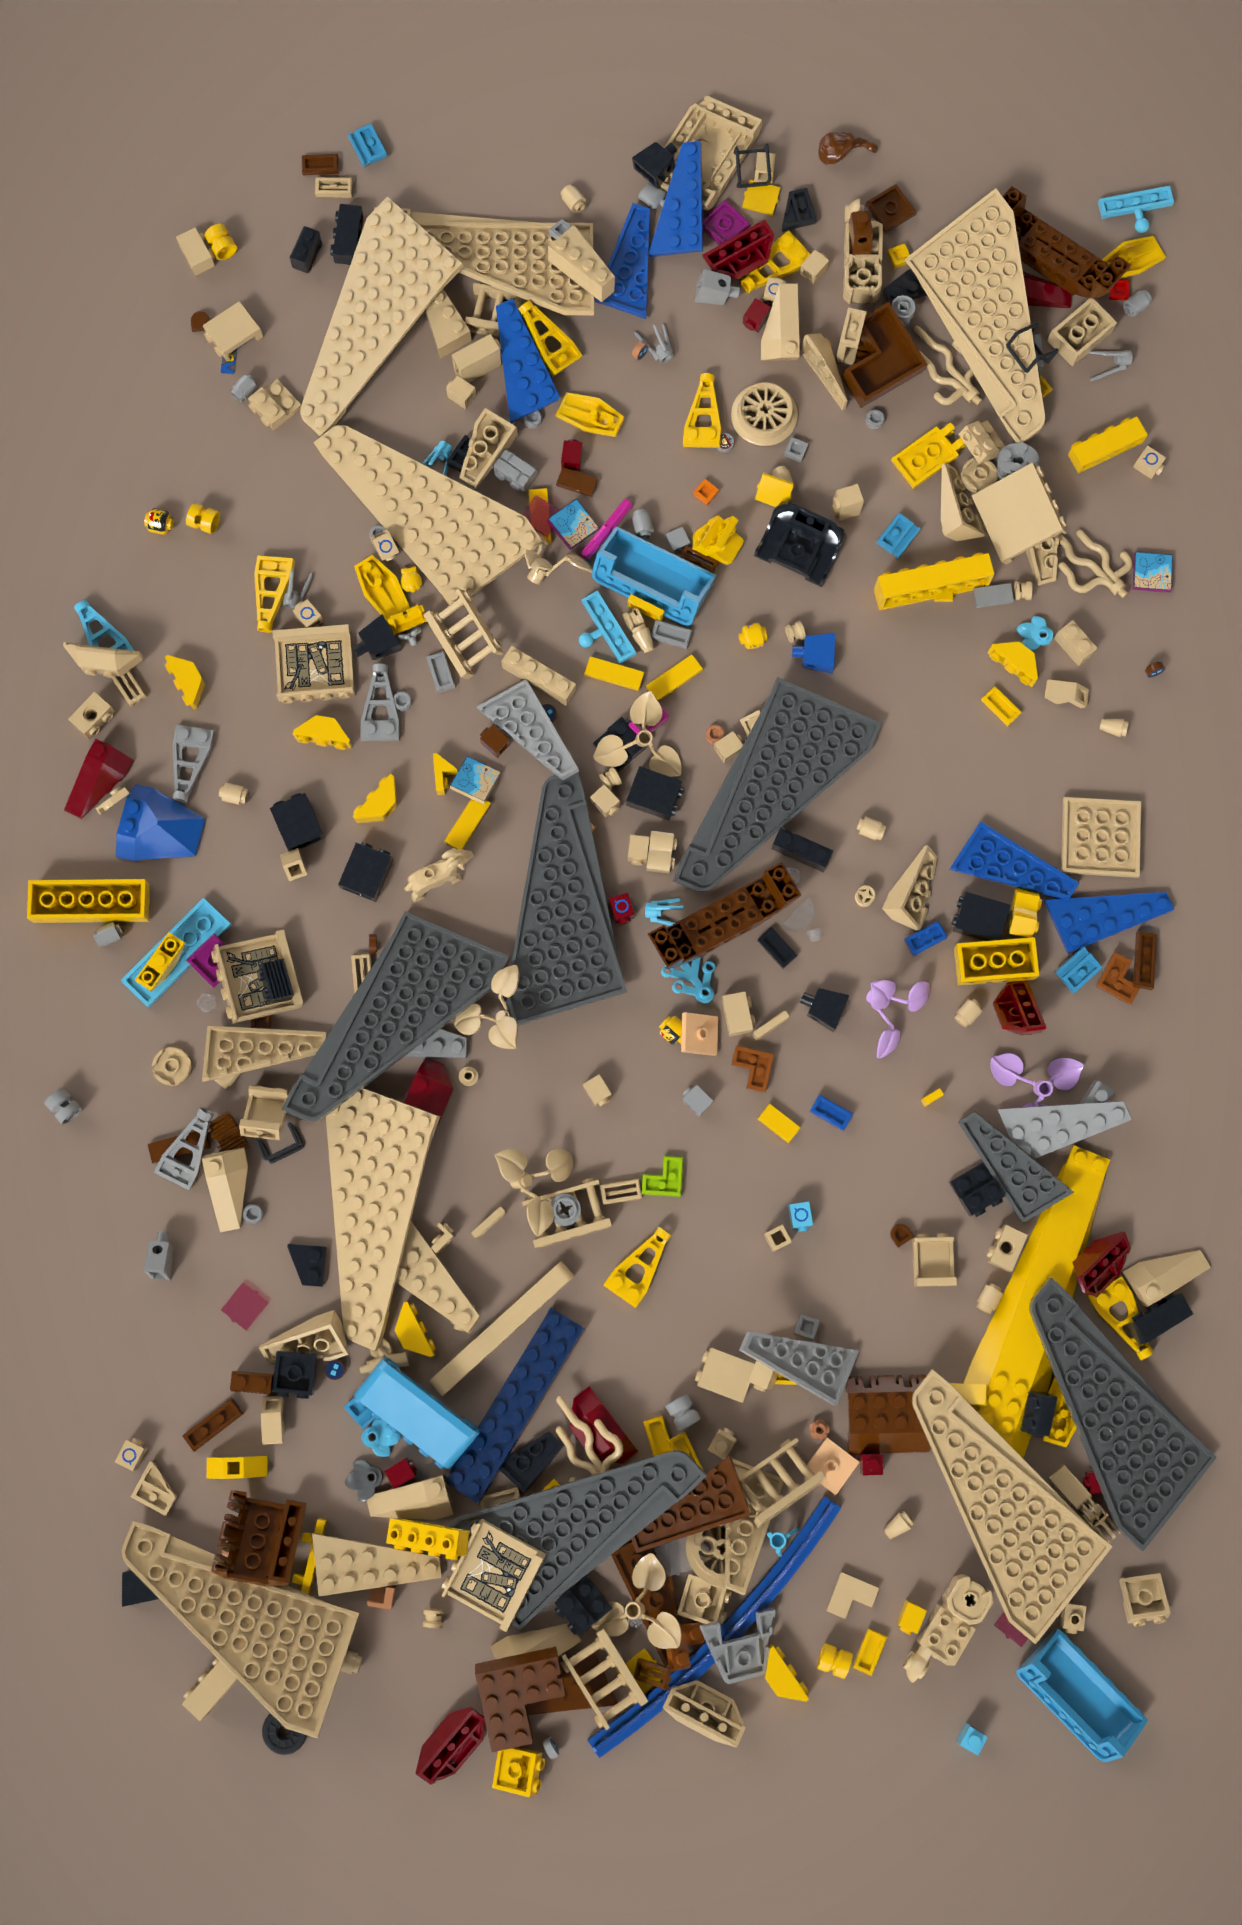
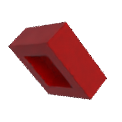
(1120, 290)

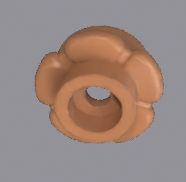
(824, 1429)

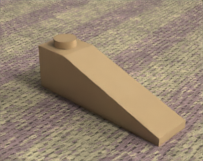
(781, 332)
(488, 442)
(956, 512)
(909, 895)
(227, 1183)
(1161, 1276)
(418, 1500)
(536, 1640)

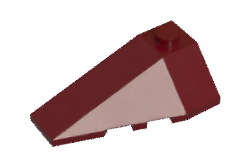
(1045, 293)
(98, 775)

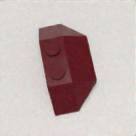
(742, 252)
(1018, 1009)
(430, 1088)
(1101, 1263)
(588, 1409)
(450, 1745)

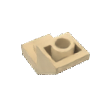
(1063, 692)
(271, 1420)

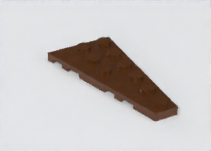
(654, 1601)

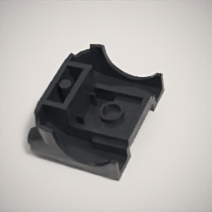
(801, 542)

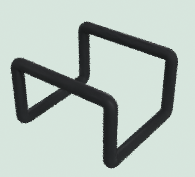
(737, 152)
(1042, 356)
(264, 1152)

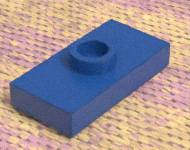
(925, 938)
(831, 1112)

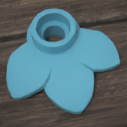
(1032, 631)
(383, 1438)

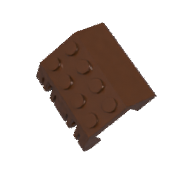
(884, 1416)
(259, 1540)

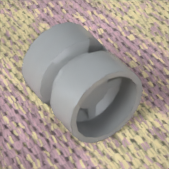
(904, 308)
(57, 1102)
(682, 1411)

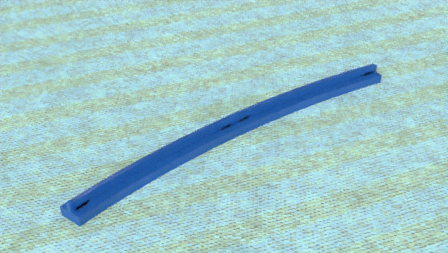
(743, 1616)

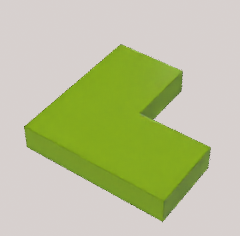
(669, 1182)

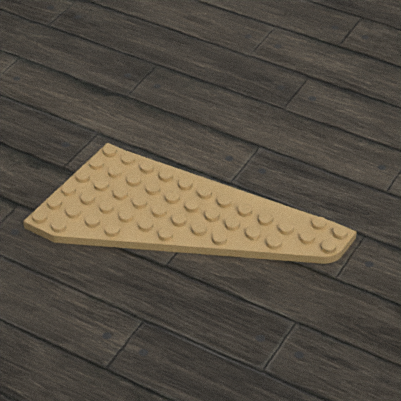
(510, 257)
(385, 292)
(980, 294)
(440, 524)
(375, 1177)
(1021, 1528)
(269, 1638)

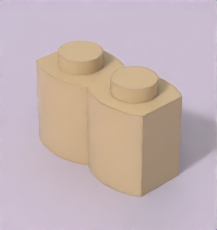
(660, 852)

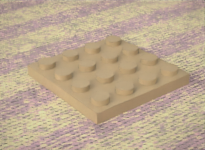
(1101, 837)

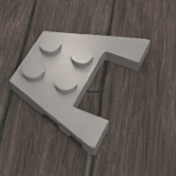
(742, 1656)

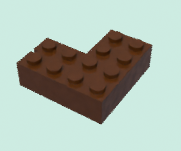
(891, 358)
(508, 1686)

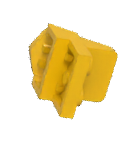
(718, 539)

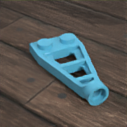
(87, 615)

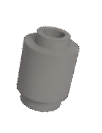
(1137, 303)
(244, 388)
(642, 523)
(108, 934)

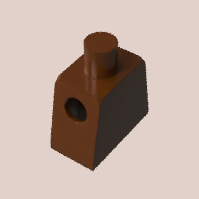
(860, 227)

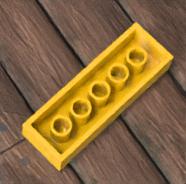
(926, 581)
(88, 901)

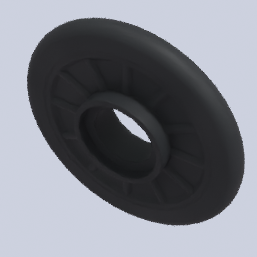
(278, 1743)

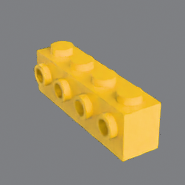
(1107, 444)
(427, 1537)

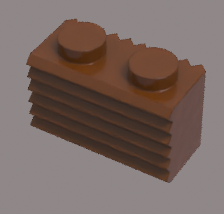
(227, 1133)
(251, 1382)

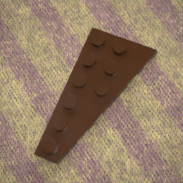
(709, 1505)
(574, 1697)

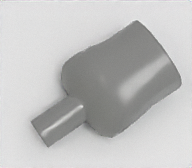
(652, 196)

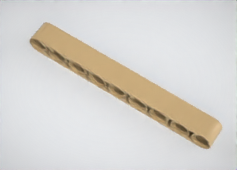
(501, 1328)

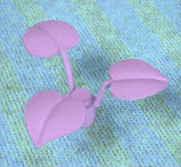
(880, 996)
(1063, 1073)

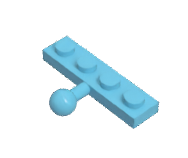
(1136, 203)
(607, 627)

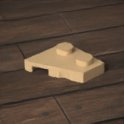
(117, 795)
(154, 1490)

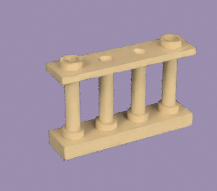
(487, 327)
(445, 635)
(580, 1227)
(795, 1491)
(623, 1678)

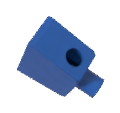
(817, 652)

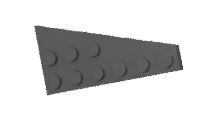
(1022, 1179)

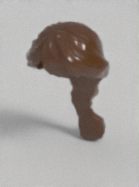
(835, 146)

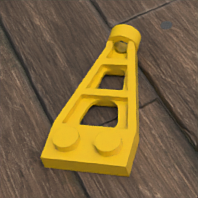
(791, 249)
(561, 358)
(703, 436)
(271, 567)
(624, 1287)
(1116, 1292)

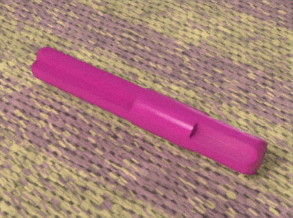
(606, 529)

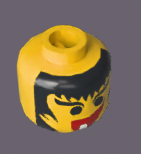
(158, 521)
(671, 1030)

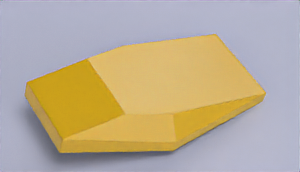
(1140, 253)
(590, 414)
(381, 587)
(1062, 1425)

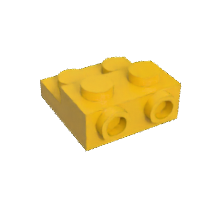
(518, 1771)

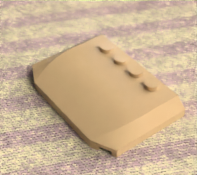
(720, 131)

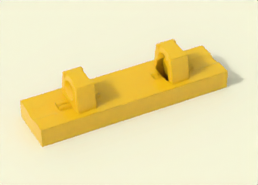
(307, 1579)

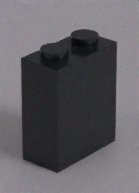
(655, 793)
(297, 822)
(366, 871)
(980, 917)

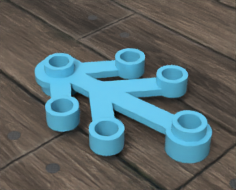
(691, 974)

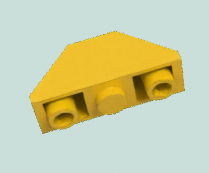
(1017, 660)
(187, 679)
(323, 732)
(379, 802)
(161, 962)
(412, 1332)
(237, 1467)
(782, 1677)

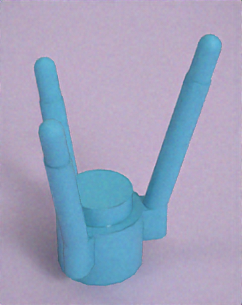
(440, 452)
(654, 909)
(779, 1539)

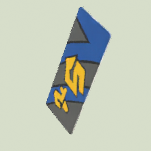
(229, 365)

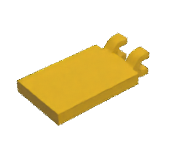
(927, 455)

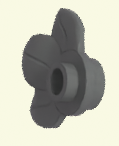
(361, 1480)

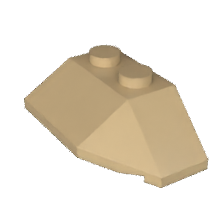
(103, 660)
(706, 1712)

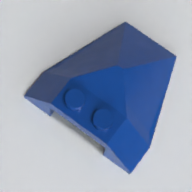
(156, 827)

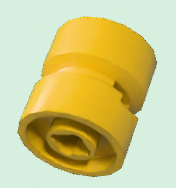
(220, 241)
(201, 518)
(833, 1660)

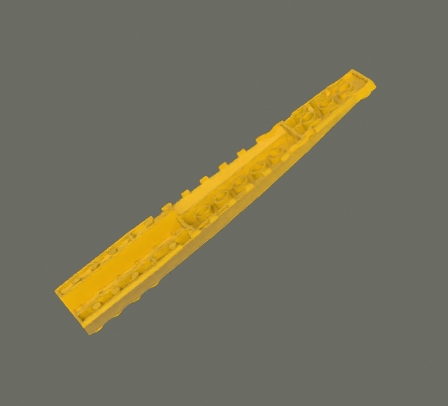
(1011, 1351)

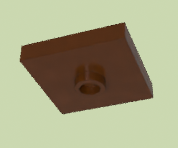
(890, 208)

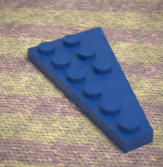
(682, 213)
(630, 264)
(526, 377)
(1003, 861)
(1096, 918)

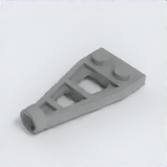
(379, 730)
(193, 738)
(176, 1171)

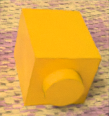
(911, 1617)

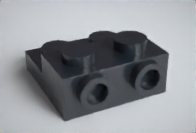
(621, 729)
(977, 1190)
(294, 1374)
(582, 1606)

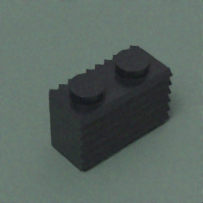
(305, 249)
(275, 981)
(1039, 1413)

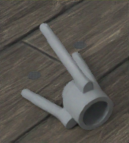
(664, 350)
(1121, 359)
(291, 597)

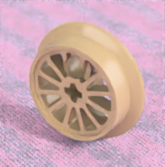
(746, 425)
(694, 1549)

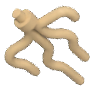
(960, 383)
(1105, 575)
(597, 1466)

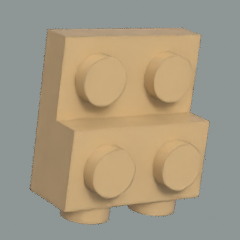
(273, 404)
(982, 441)
(1144, 1599)
(703, 1601)

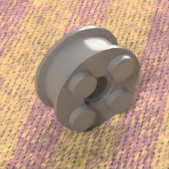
(1015, 457)

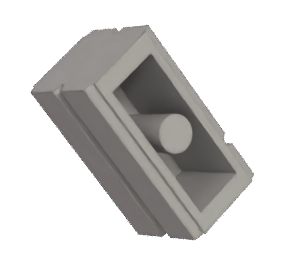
(515, 471)

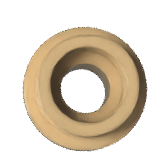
(470, 1082)

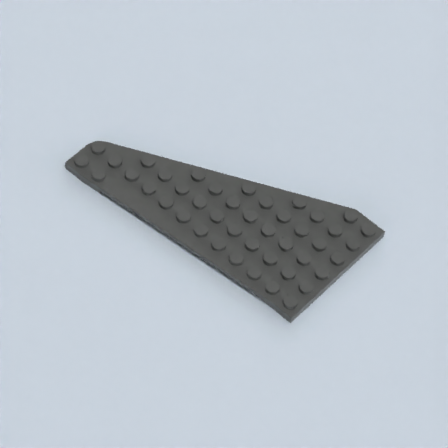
(784, 764)
(564, 920)
(406, 997)
(1131, 1437)
(587, 1520)

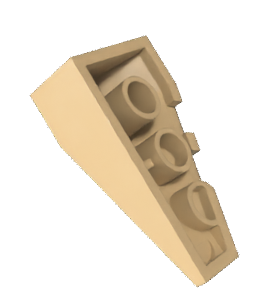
(820, 357)
(1044, 560)
(318, 1336)

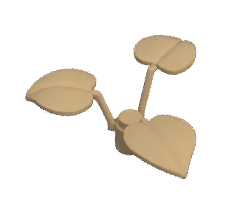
(540, 565)
(643, 711)
(506, 1028)
(512, 1166)
(665, 1629)

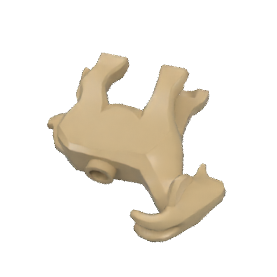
(438, 873)

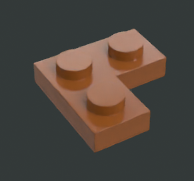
(1113, 981)
(759, 1065)
(679, 1657)

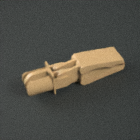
(1077, 1496)

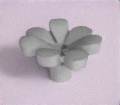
(411, 635)

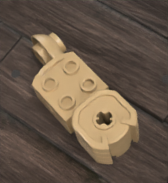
(862, 272)
(949, 1626)

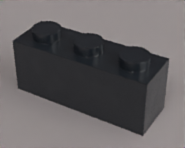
(347, 233)
(802, 849)
(1159, 1318)

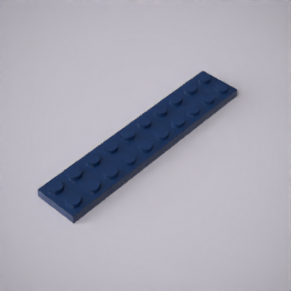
(515, 1405)

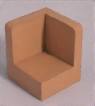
(382, 1597)

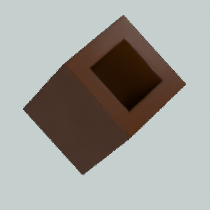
(494, 740)

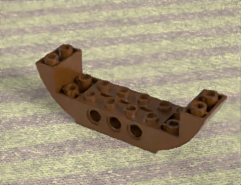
(1059, 256)
(725, 918)

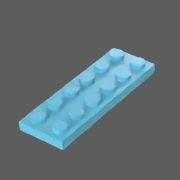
(194, 931)

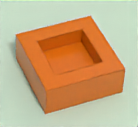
(705, 492)

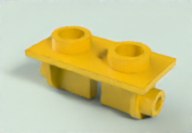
(400, 622)

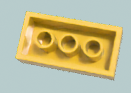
(996, 961)

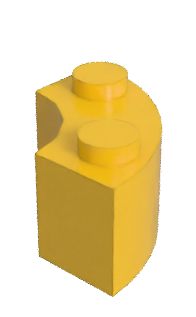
(1024, 909)

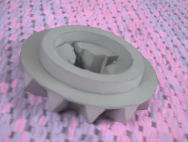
(574, 1212)

